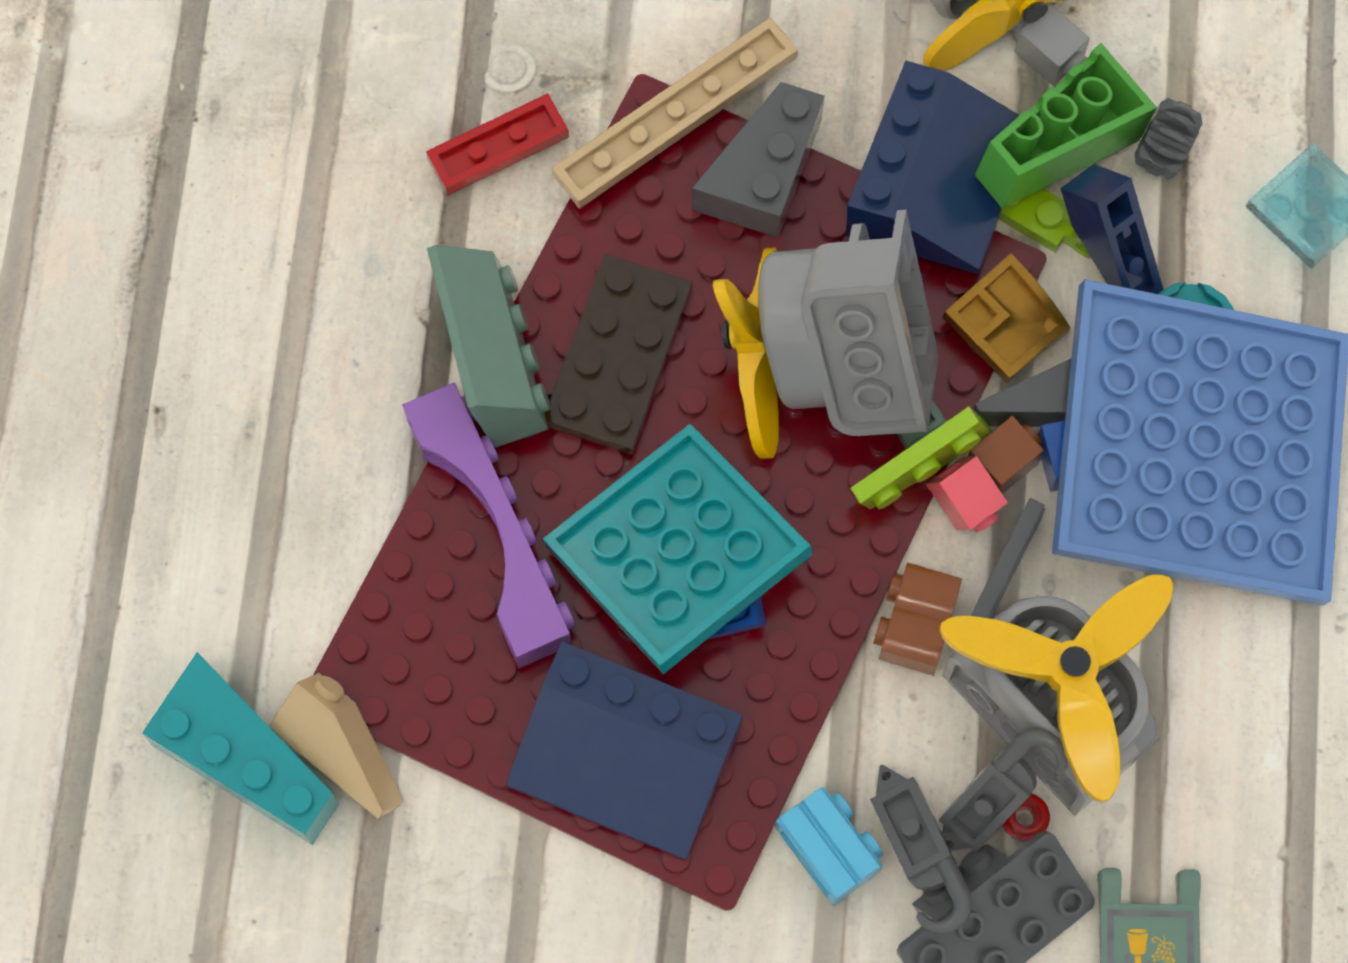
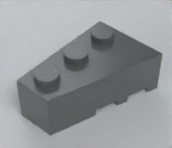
(763, 163)

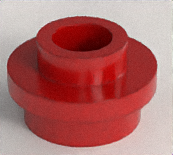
(1041, 820)

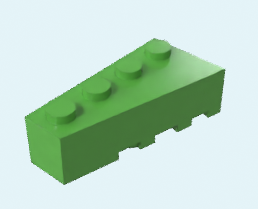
(1068, 129)

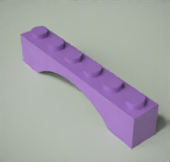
(450, 441)

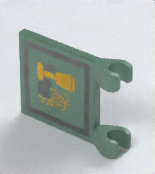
(1149, 930)

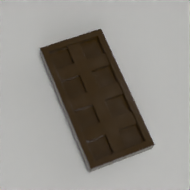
(618, 354)

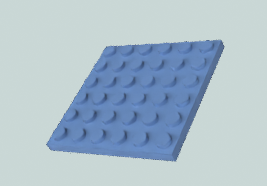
(1202, 444)

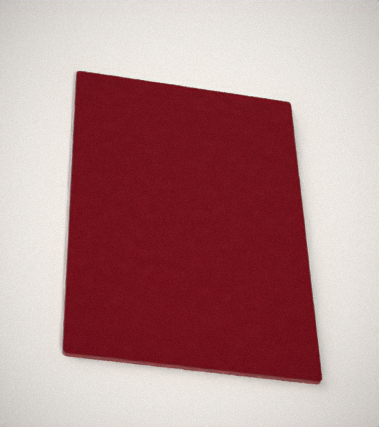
(424, 628)

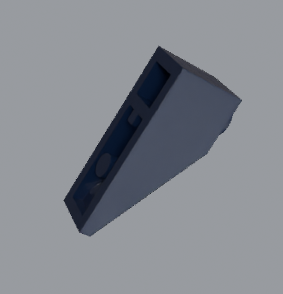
(1112, 228)

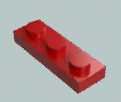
(497, 144)

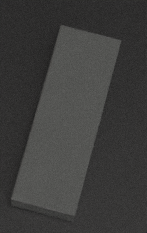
(1009, 560)

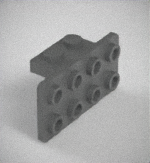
(1015, 908)

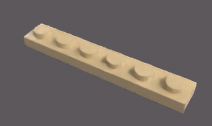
(674, 112)

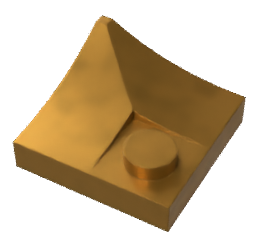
(1007, 318)

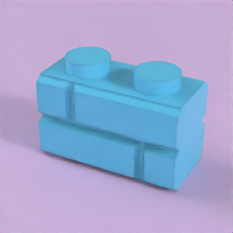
(830, 845)

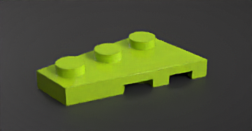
(922, 459)

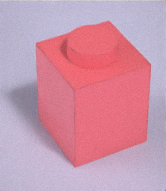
(967, 494)

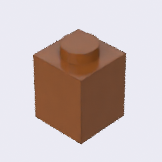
(1009, 452)

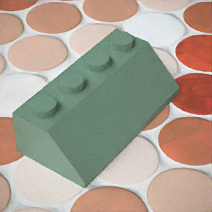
(490, 343)

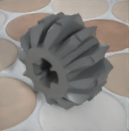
(1168, 138)

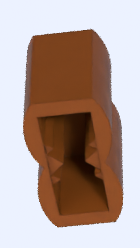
(921, 604)

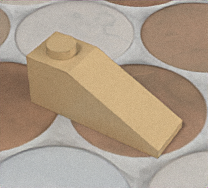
(336, 740)

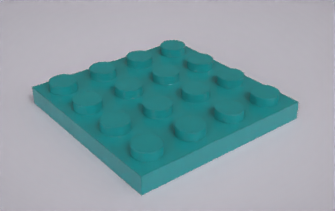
(677, 547)

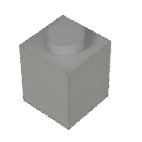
(1052, 45)

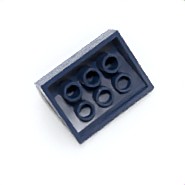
(928, 165)
(624, 750)

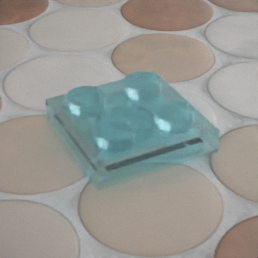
(1306, 205)

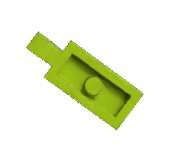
(1044, 220)

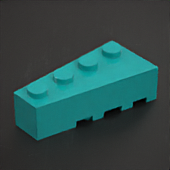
(232, 747)

